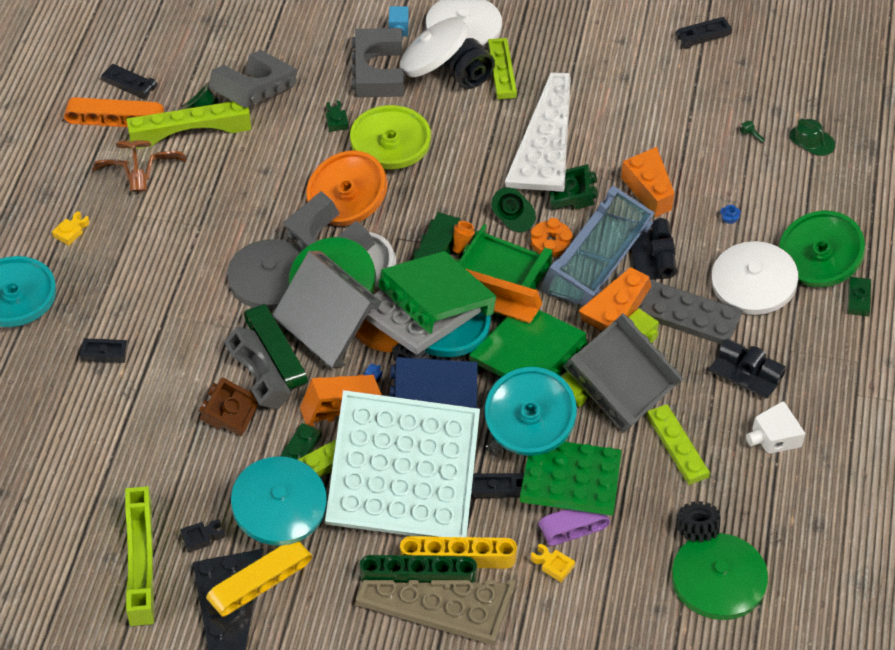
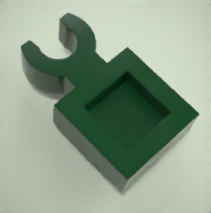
(336, 118)

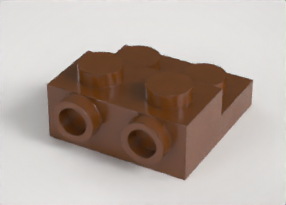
(228, 407)

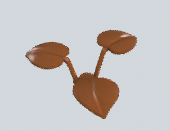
(138, 177)

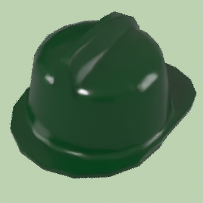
(202, 98)
(811, 137)
(513, 209)

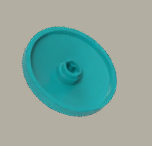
(25, 290)
(463, 338)
(530, 411)
(278, 500)

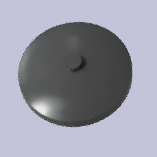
(262, 272)

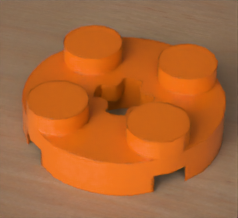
(551, 228)

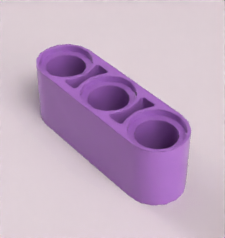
(570, 525)

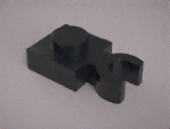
(199, 536)

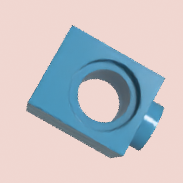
(399, 18)

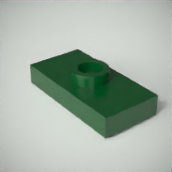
(859, 296)

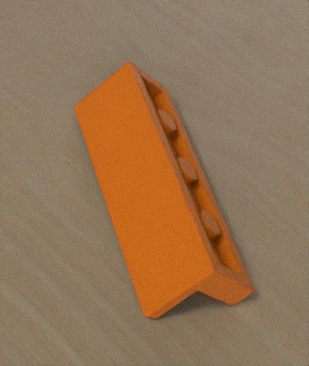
(511, 299)

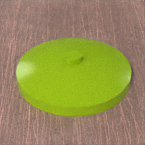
(391, 135)

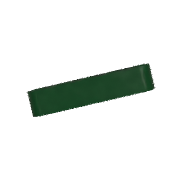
(278, 348)
(408, 564)

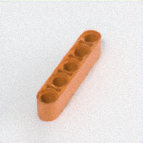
(107, 111)

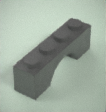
(248, 349)

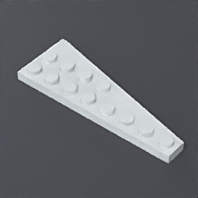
(542, 153)

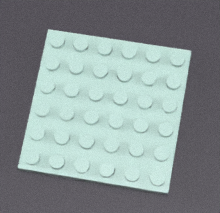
(402, 466)

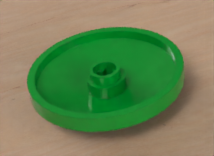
(824, 247)
(347, 255)
(720, 577)

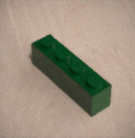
(439, 236)

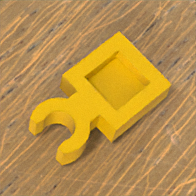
(69, 230)
(554, 564)

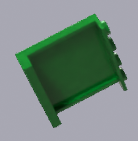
(505, 260)
(435, 289)
(519, 344)

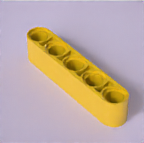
(468, 546)
(258, 577)

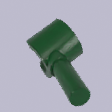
(748, 127)

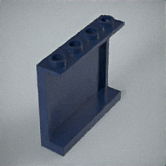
(435, 381)

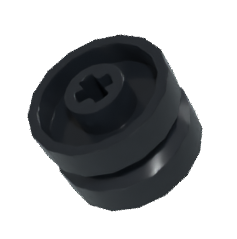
(470, 64)

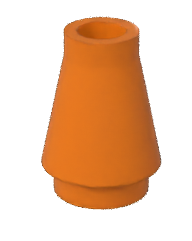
(462, 235)

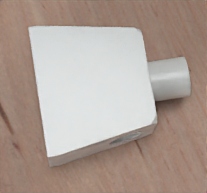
(776, 430)

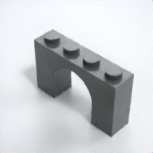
(271, 79)
(371, 80)
(314, 216)

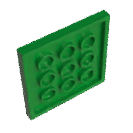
(573, 478)

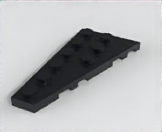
(231, 630)

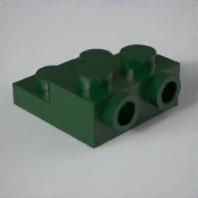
(578, 189)

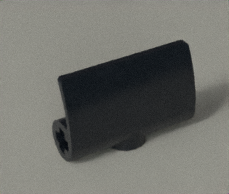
(655, 251)
(748, 368)

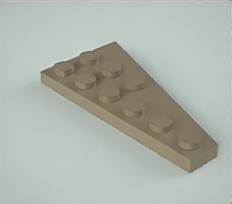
(447, 605)

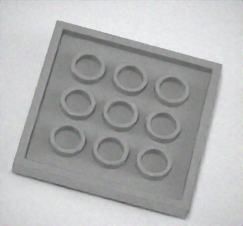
(405, 330)

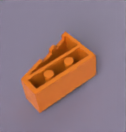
(649, 181)
(619, 297)
(325, 395)

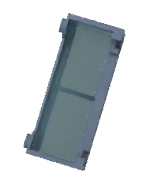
(597, 248)

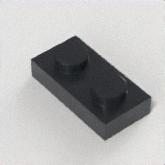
(103, 350)

